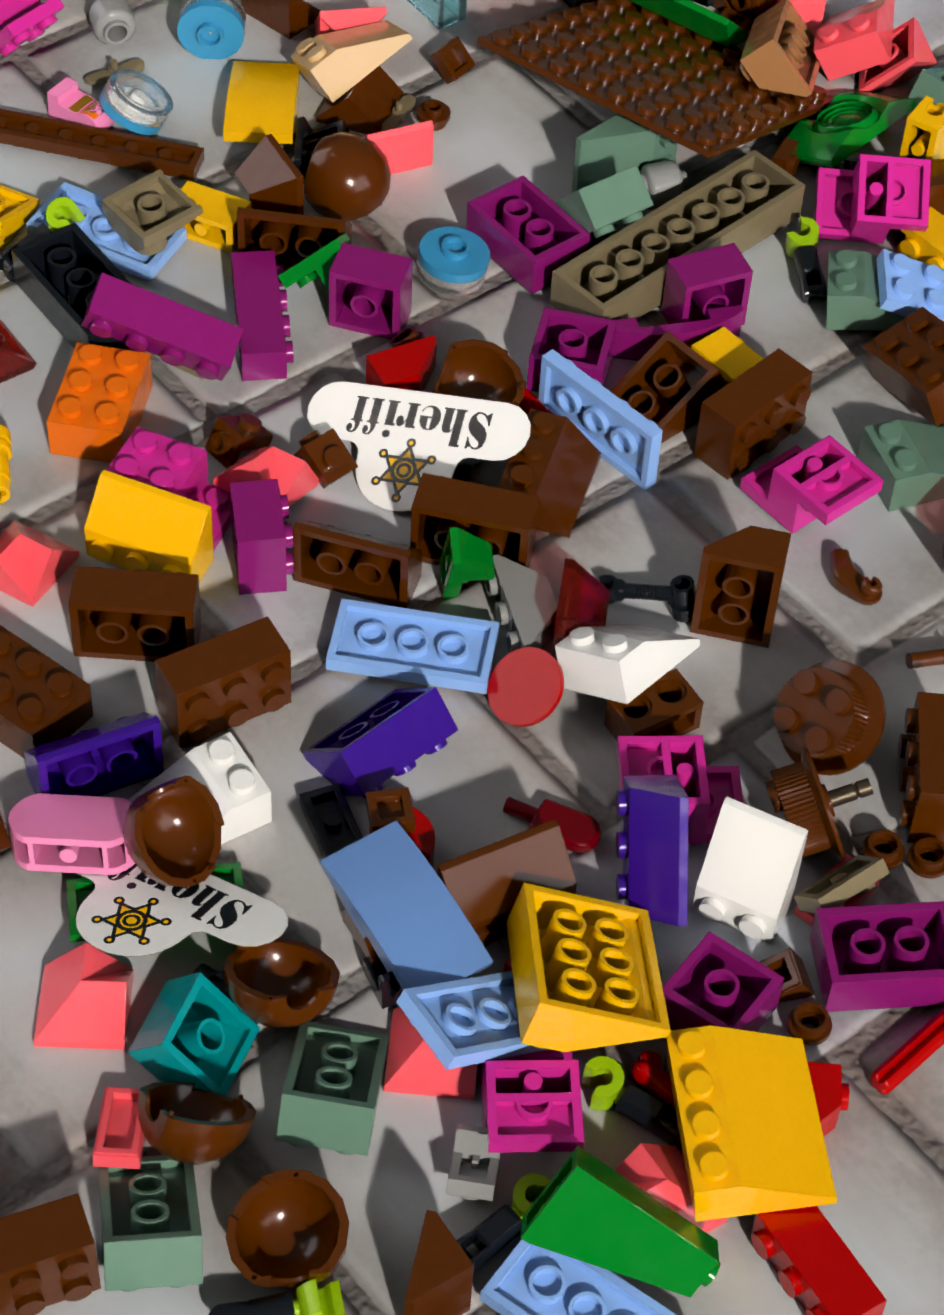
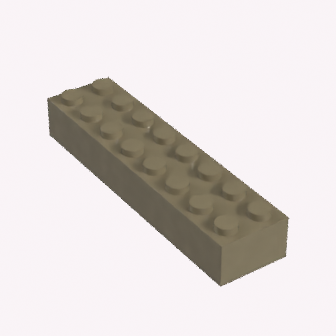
(628, 270)

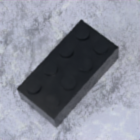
(60, 277)

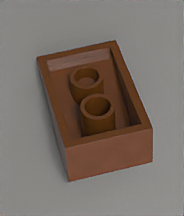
(669, 385)

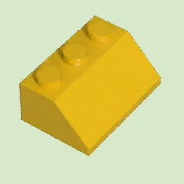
(148, 528)

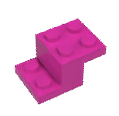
(25, 21)
(873, 198)
(176, 469)
(811, 484)
(686, 759)
(532, 1103)

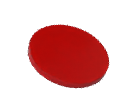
(525, 687)

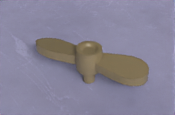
(101, 76)
(399, 112)

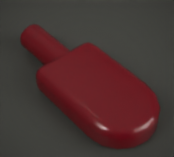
(578, 829)

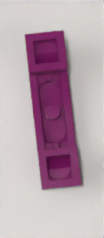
(635, 342)

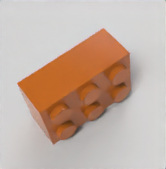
(99, 402)

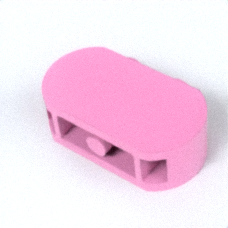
(70, 834)

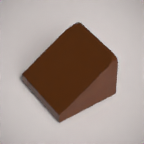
(791, 967)

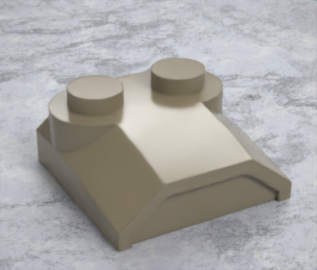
(149, 212)

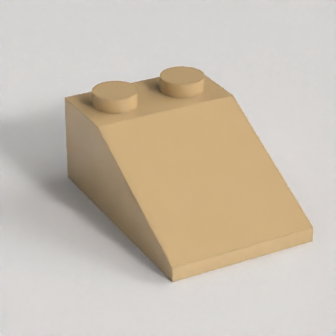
(344, 57)

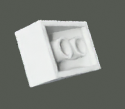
(619, 659)
(231, 781)
(750, 870)

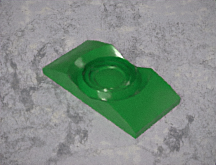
(847, 126)

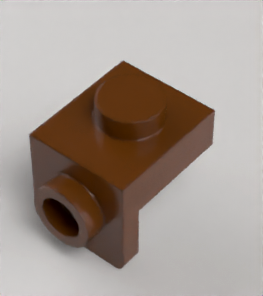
(236, 434)
(326, 456)

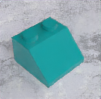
(194, 1035)

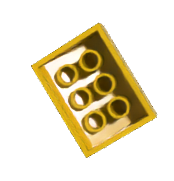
(583, 971)
(747, 1122)

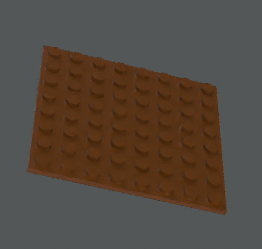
(653, 74)

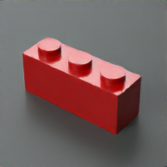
(815, 1263)

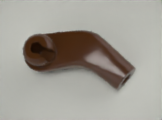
(851, 582)

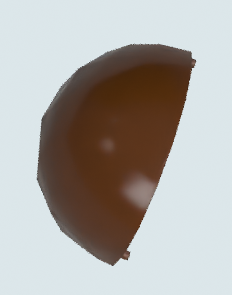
(346, 177)
(480, 372)
(175, 832)
(281, 982)
(193, 1122)
(288, 1230)

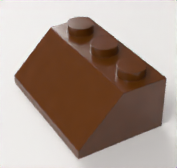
(288, 234)
(556, 467)
(355, 563)
(741, 586)
(491, 877)

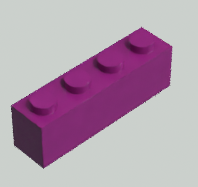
(259, 314)
(162, 327)

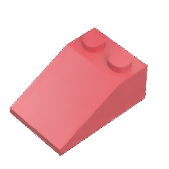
(855, 39)

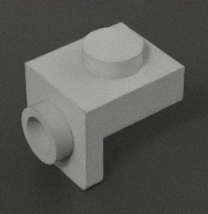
(472, 1168)

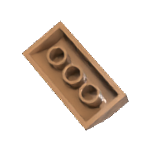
(781, 52)

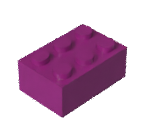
(526, 232)
(879, 955)

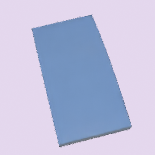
(405, 909)

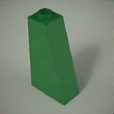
(619, 1227)

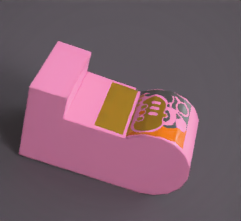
(75, 106)

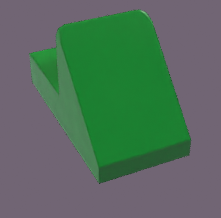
(319, 261)
(464, 560)

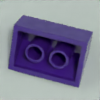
(383, 740)
(98, 758)
(654, 847)

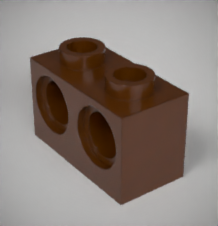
(663, 709)

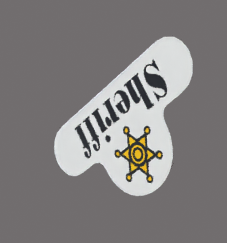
(414, 434)
(141, 917)

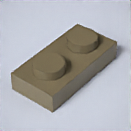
(843, 883)

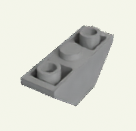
(522, 604)

